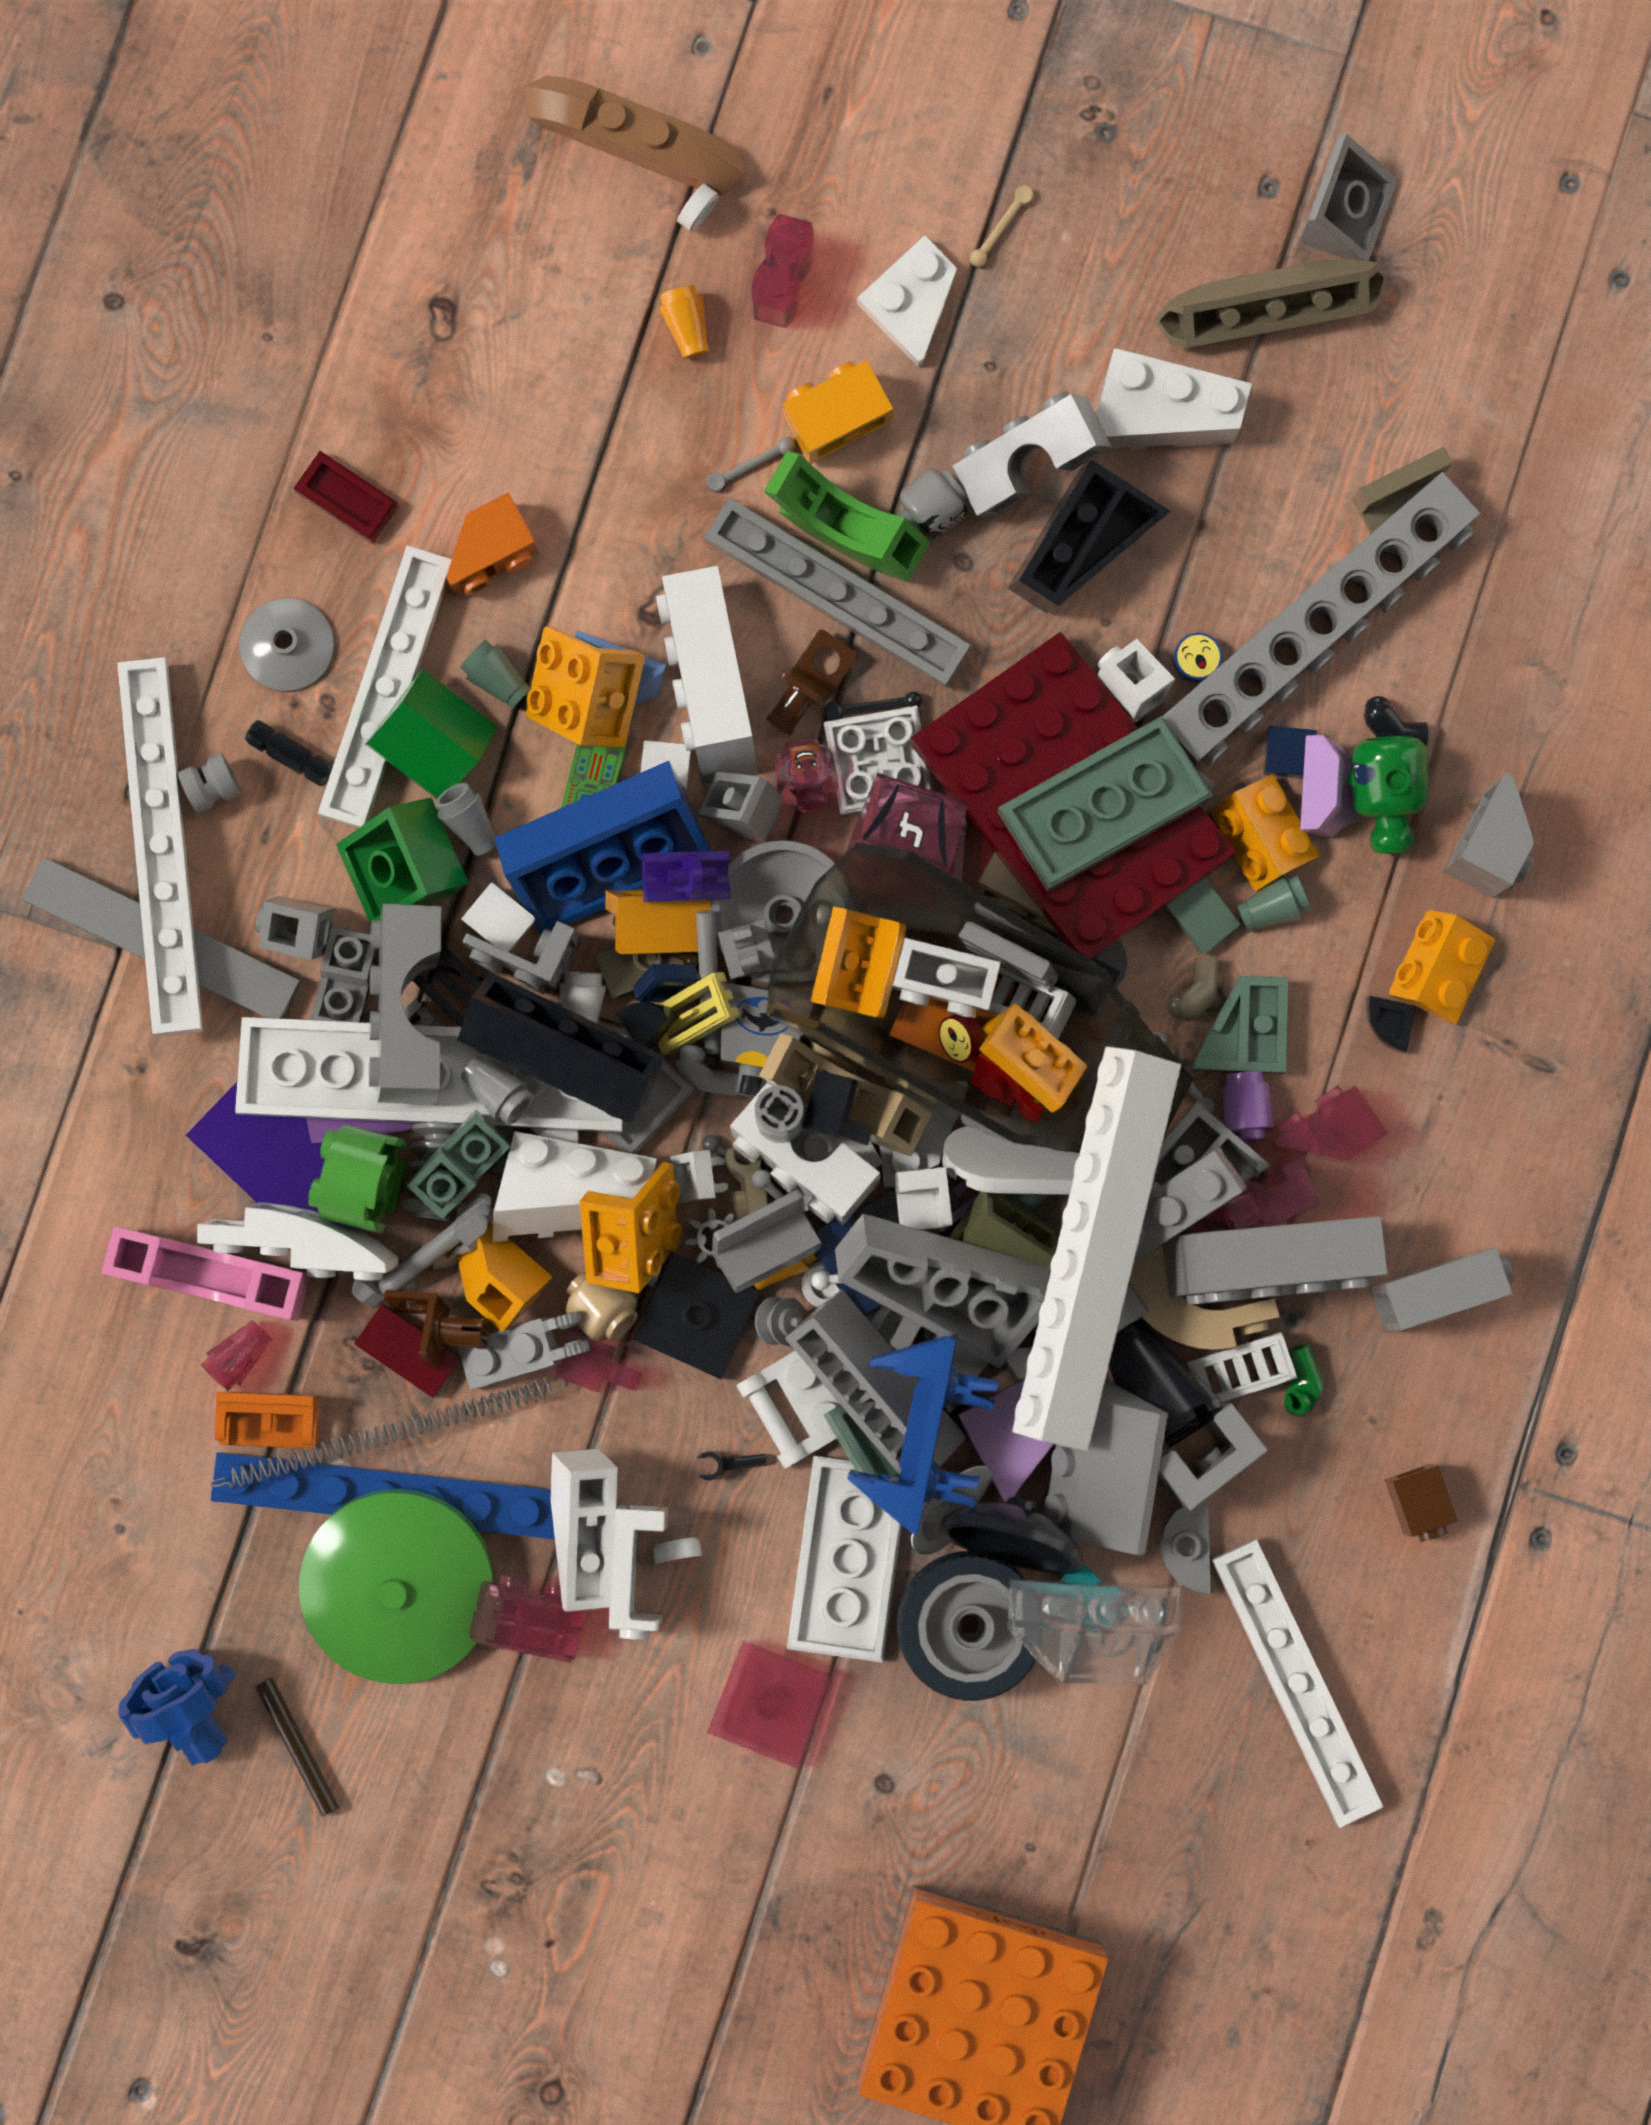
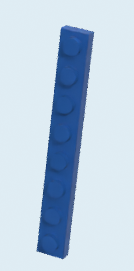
(328, 1487)

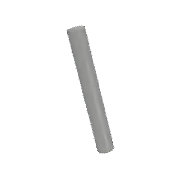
(707, 965)

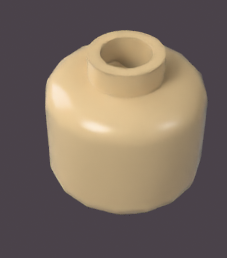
(603, 1310)

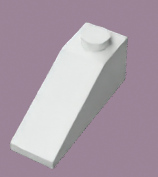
(584, 1526)

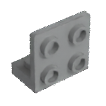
(554, 953)

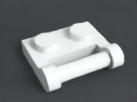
(808, 1399)

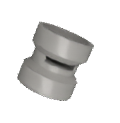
(209, 783)
(780, 1124)

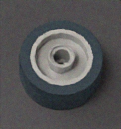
(930, 1634)

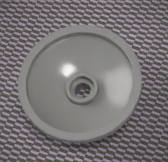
(764, 881)

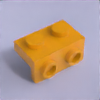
(1263, 832)
(858, 962)
(1442, 965)

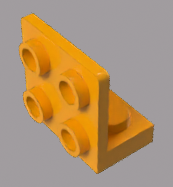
(584, 689)
(1032, 1056)
(630, 1237)

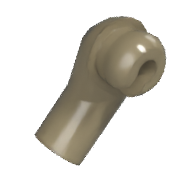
(1198, 996)

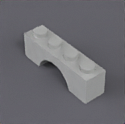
(406, 1060)

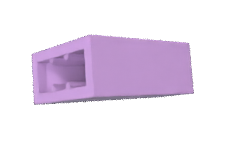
(1005, 1453)

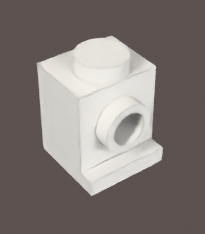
(1135, 679)

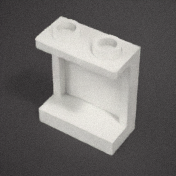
(624, 1562)

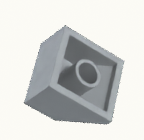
(1494, 842)

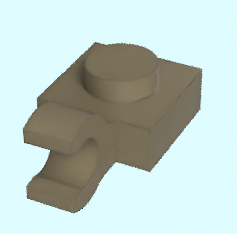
(749, 1197)

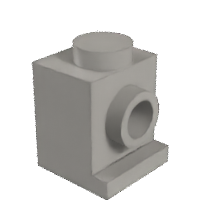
(278, 934)

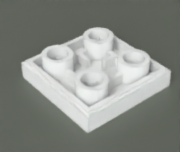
(873, 746)

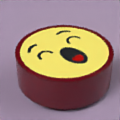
(961, 1037)

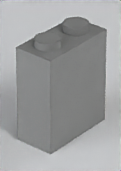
(1442, 1289)

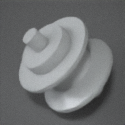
(777, 1318)

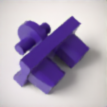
(685, 876)

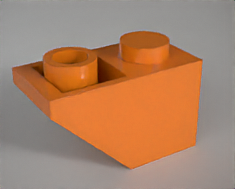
(488, 544)

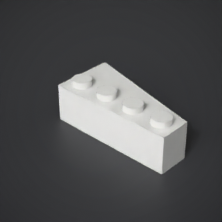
(709, 673)

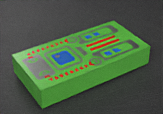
(593, 771)

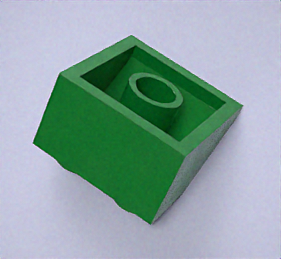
(402, 859)

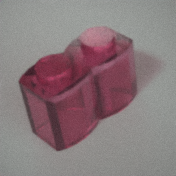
(785, 266)

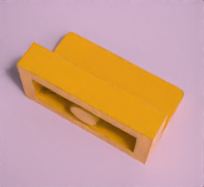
(653, 925)

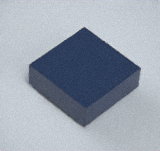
(1285, 751)
(664, 982)

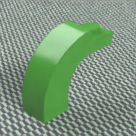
(844, 523)

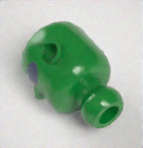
(1390, 784)

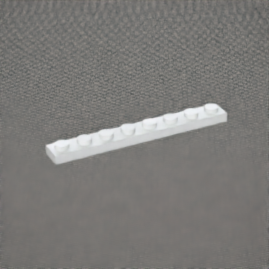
(160, 847)

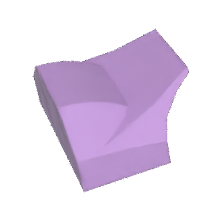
(1325, 796)

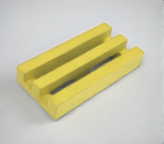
(719, 1000)

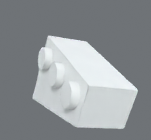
(1168, 404)
(549, 1178)

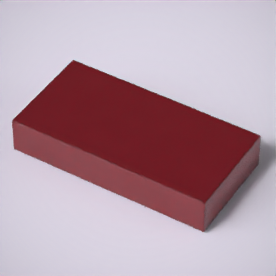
(346, 497)
(397, 1346)

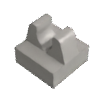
(747, 949)

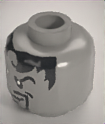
(934, 503)

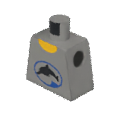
(750, 1037)

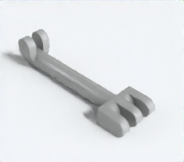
(469, 1225)

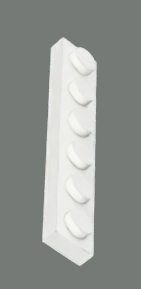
(388, 673)
(1297, 1683)

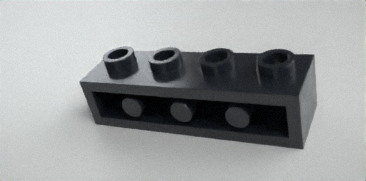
(560, 1048)

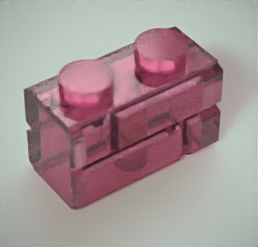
(526, 1620)

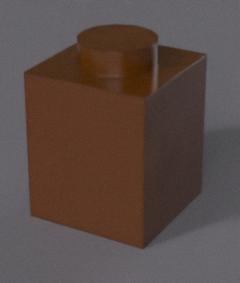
(1422, 1502)

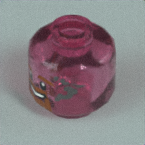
(806, 774)

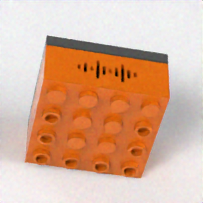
(980, 2015)

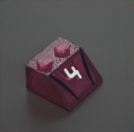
(911, 819)

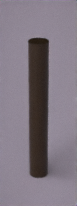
(297, 1747)

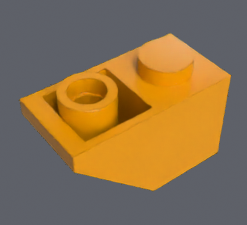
(501, 1279)

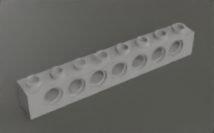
(1437, 505)

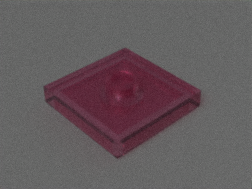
(770, 1704)

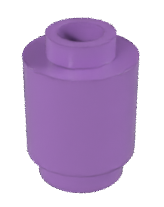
(1247, 1105)

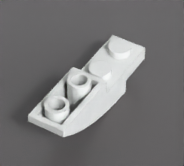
(314, 1242)

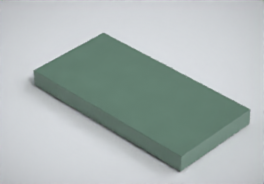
(1104, 803)

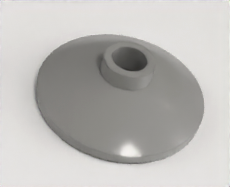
(298, 664)

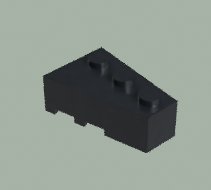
(1083, 535)

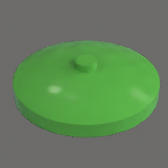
(394, 1585)

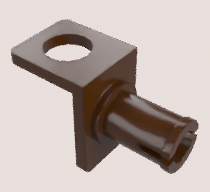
(809, 684)
(438, 1327)

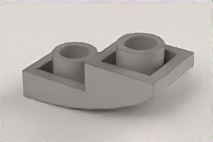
(344, 977)

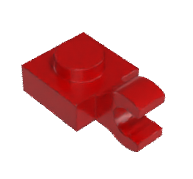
(1000, 1086)

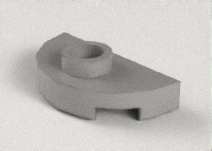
(1187, 1547)

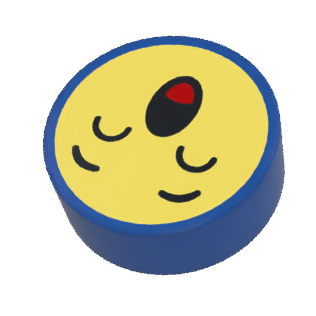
(1197, 657)

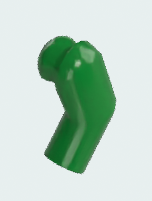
(1308, 1385)

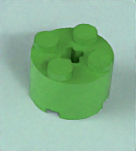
(358, 1177)

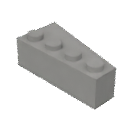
(945, 1284)

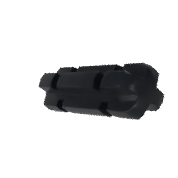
(289, 753)

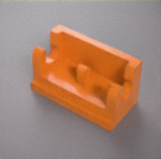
(267, 1419)

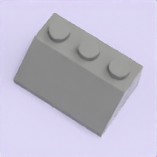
(1110, 1489)

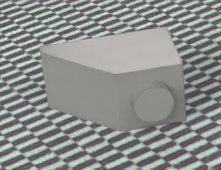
(742, 805)

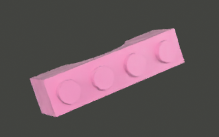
(205, 1273)

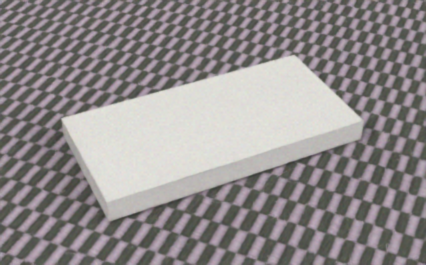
(843, 1568)

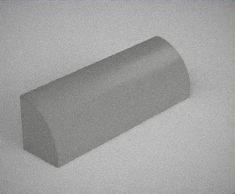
(838, 1349)

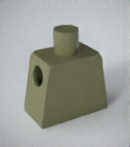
(1007, 1228)

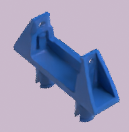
(919, 1479)

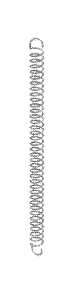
(385, 1427)

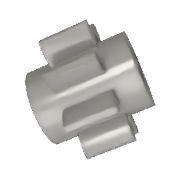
(701, 1240)

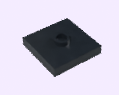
(696, 1316)

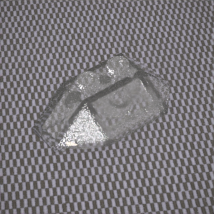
(1096, 1627)

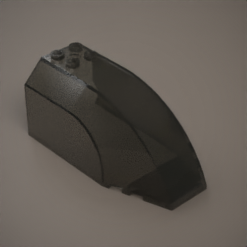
(935, 908)

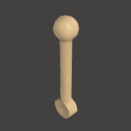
(1022, 197)

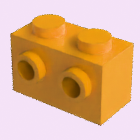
(837, 410)

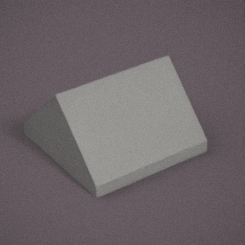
(1349, 203)

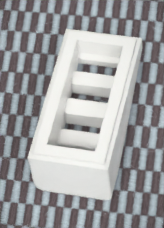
(1058, 1012)
(1280, 1355)

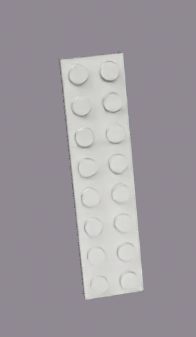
(324, 1074)

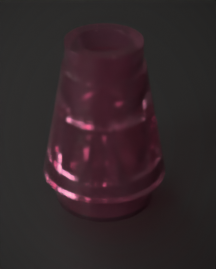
(236, 1355)

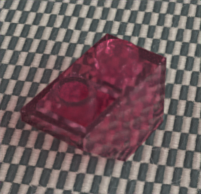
(1333, 1132)

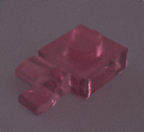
(594, 1366)

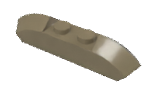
(1272, 301)

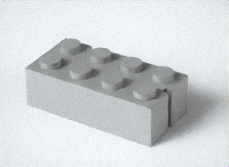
(1275, 1260)

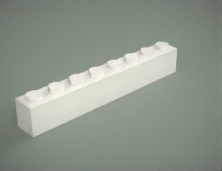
(1096, 1248)

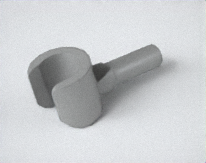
(450, 1258)

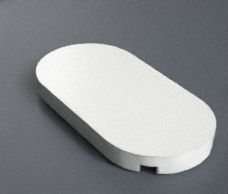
(1007, 1167)

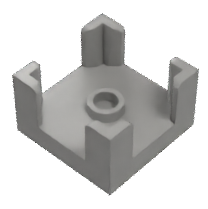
(1216, 1465)

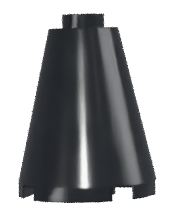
(1157, 1375)

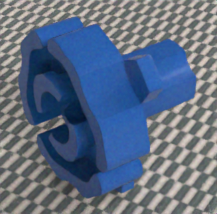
(178, 1705)

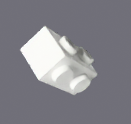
(946, 976)

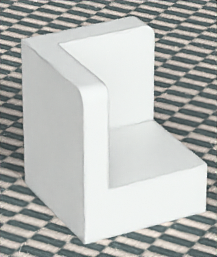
(498, 919)
(923, 1198)

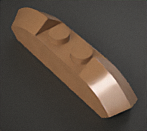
(633, 133)

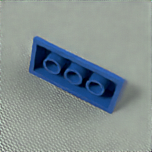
(597, 845)

